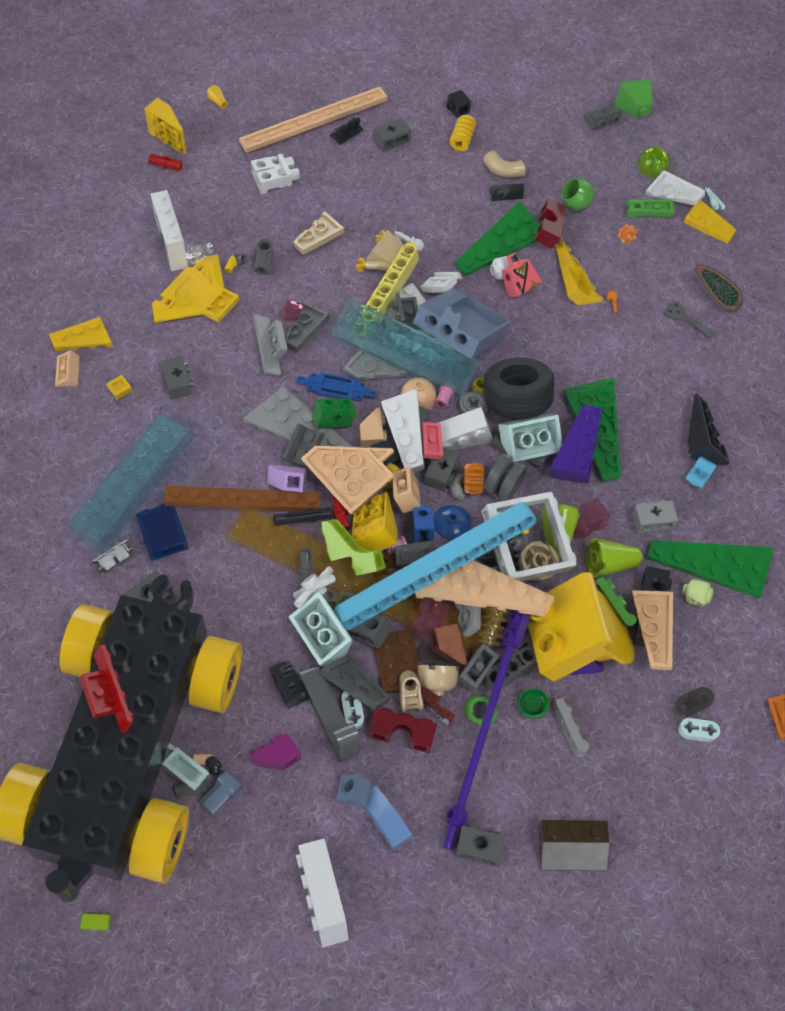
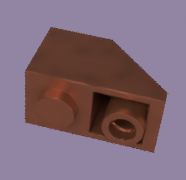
(448, 644)

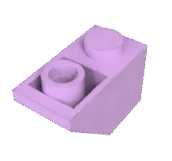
(287, 477)

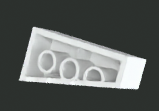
(405, 426)
(323, 892)

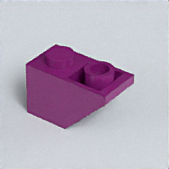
(278, 754)

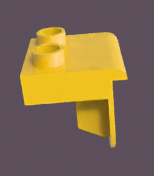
(578, 630)

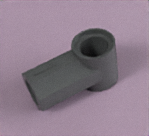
(263, 257)

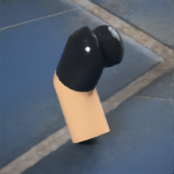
(210, 761)

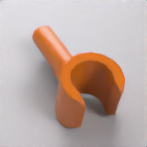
(612, 296)

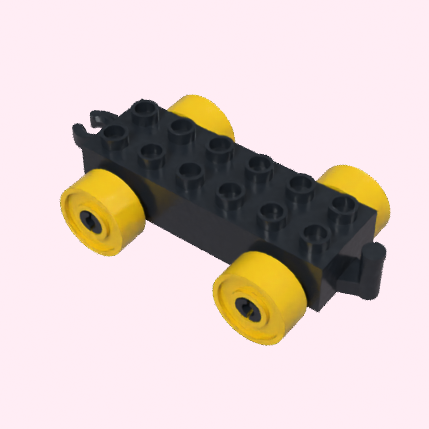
(97, 796)

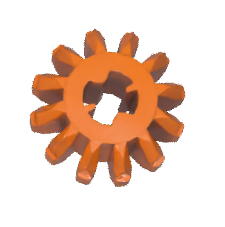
(473, 478)

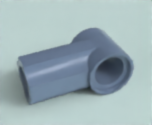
(225, 788)

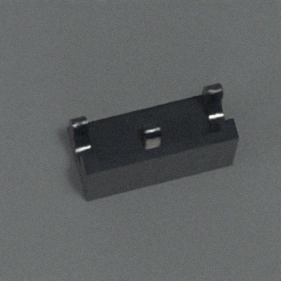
(288, 684)

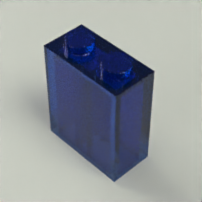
(162, 531)

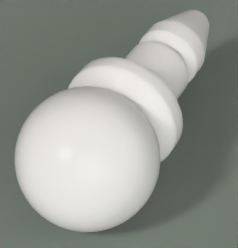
(419, 243)

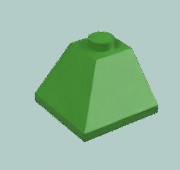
(635, 97)

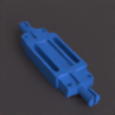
(336, 386)

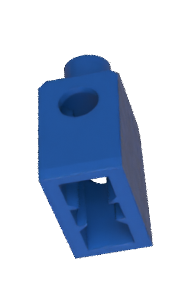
(422, 520)

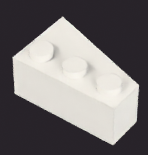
(466, 430)

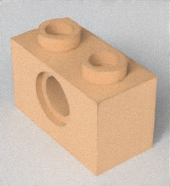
(406, 489)

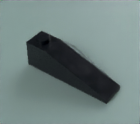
(703, 435)

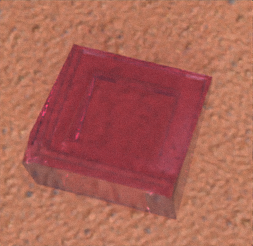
(291, 310)

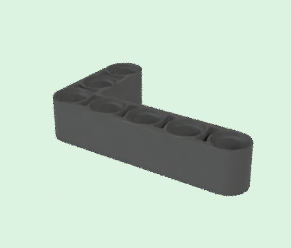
(517, 661)
(342, 736)

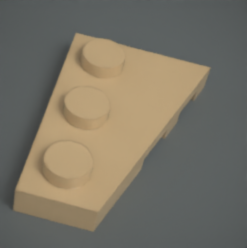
(320, 233)

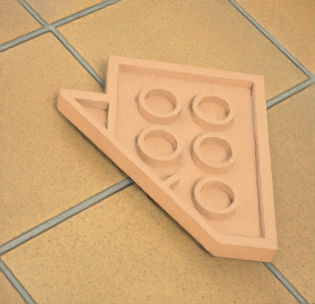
(350, 472)

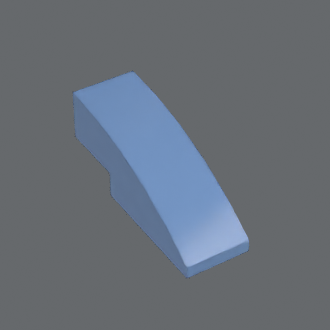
(387, 819)

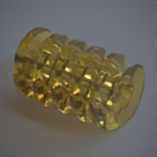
(491, 627)

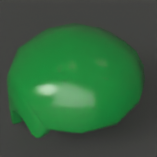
(534, 703)

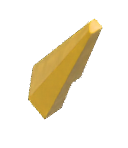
(575, 278)

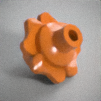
(627, 234)

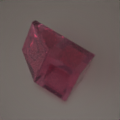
(592, 517)

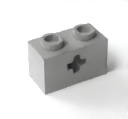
(654, 516)

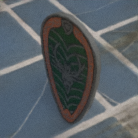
(719, 288)

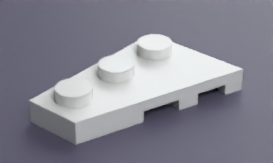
(676, 189)

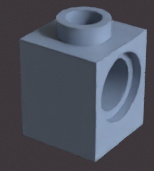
(354, 790)

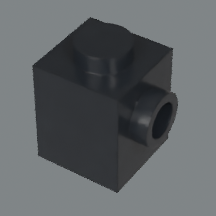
(458, 103)

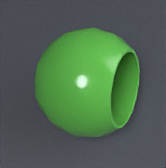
(577, 194)

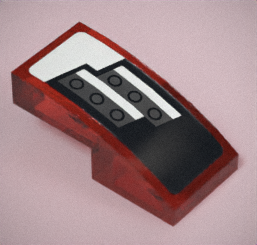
(432, 702)

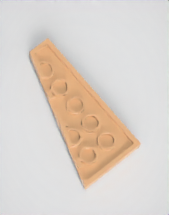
(483, 587)

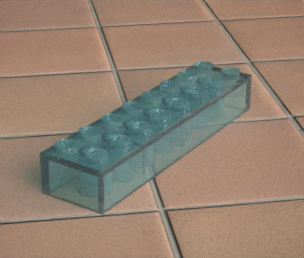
(404, 347)
(130, 482)

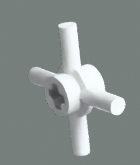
(312, 585)

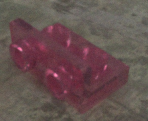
(432, 616)

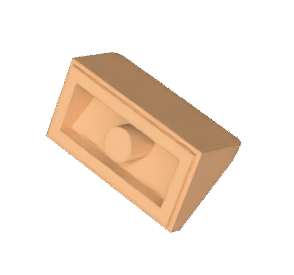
(67, 369)

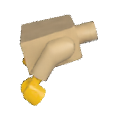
(382, 254)

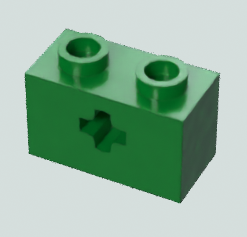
(334, 413)

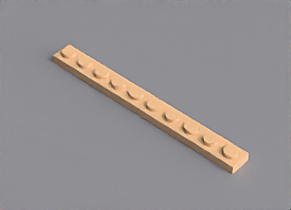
(312, 119)

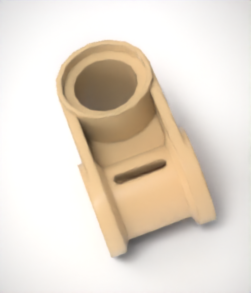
(410, 695)

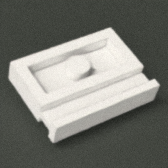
(441, 282)

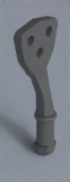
(682, 316)

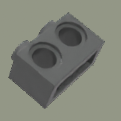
(371, 631)

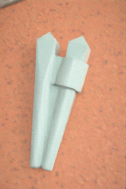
(714, 200)

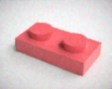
(431, 440)

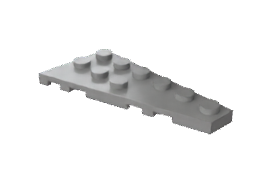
(282, 414)

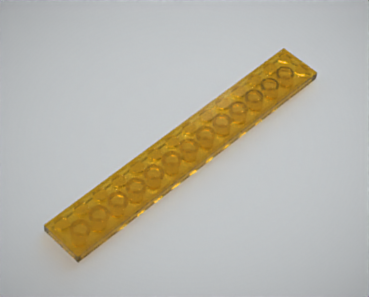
(284, 544)

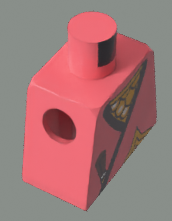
(519, 276)

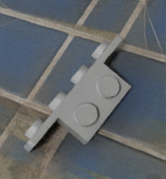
(271, 343)

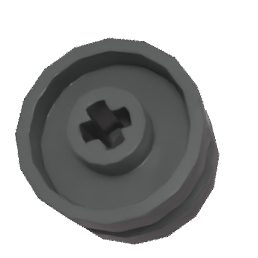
(505, 477)

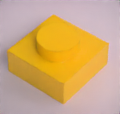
(119, 387)

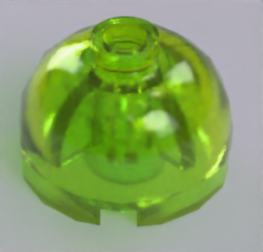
(653, 161)

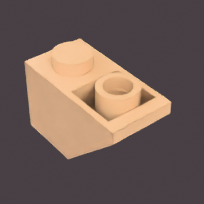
(371, 429)

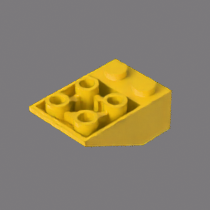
(164, 124)
(375, 524)

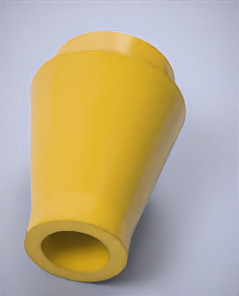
(215, 94)

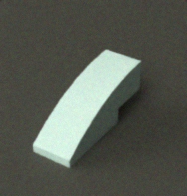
(183, 767)

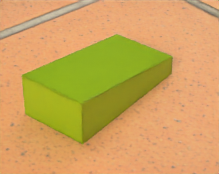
(95, 922)

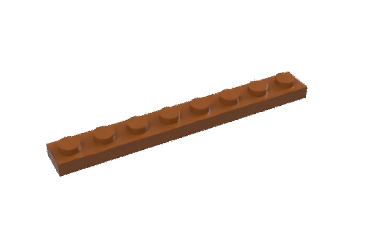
(240, 498)

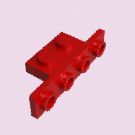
(104, 691)

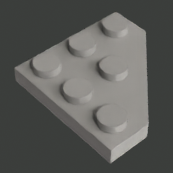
(367, 367)

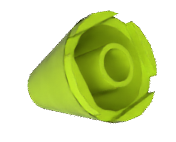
(570, 517)
(610, 557)

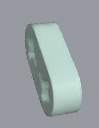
(357, 709)
(699, 725)

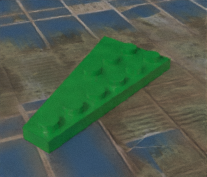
(509, 235)
(600, 395)
(730, 566)

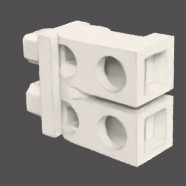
(274, 172)

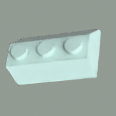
(531, 437)
(321, 630)

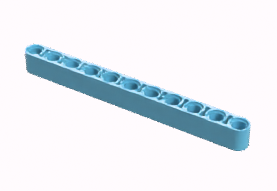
(435, 565)

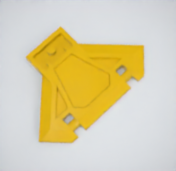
(196, 294)

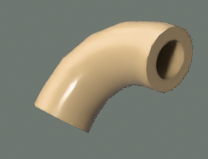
(504, 168)

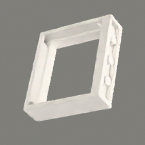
(557, 523)

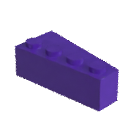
(578, 451)

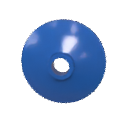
(448, 528)

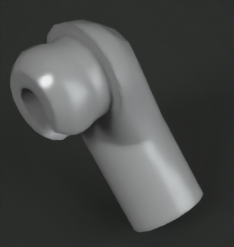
(456, 489)

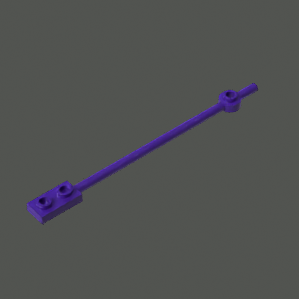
(512, 638)

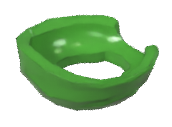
(468, 708)

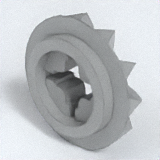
(474, 398)

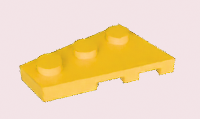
(709, 222)
(86, 334)

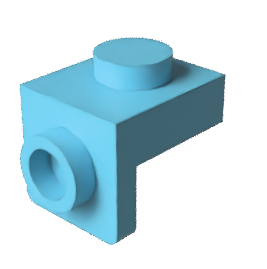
(700, 472)

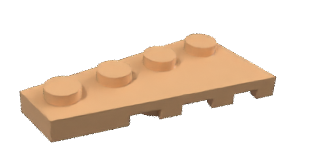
(656, 624)

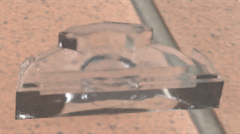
(198, 252)

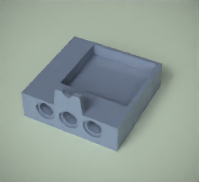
(462, 322)

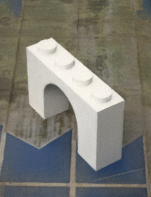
(169, 227)

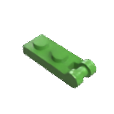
(649, 207)
(617, 601)

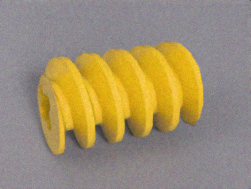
(462, 133)

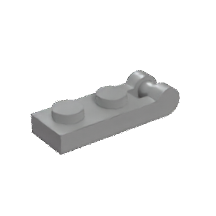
(571, 729)

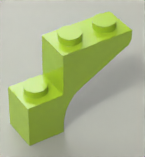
(342, 545)

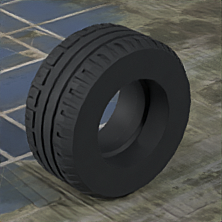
(519, 388)

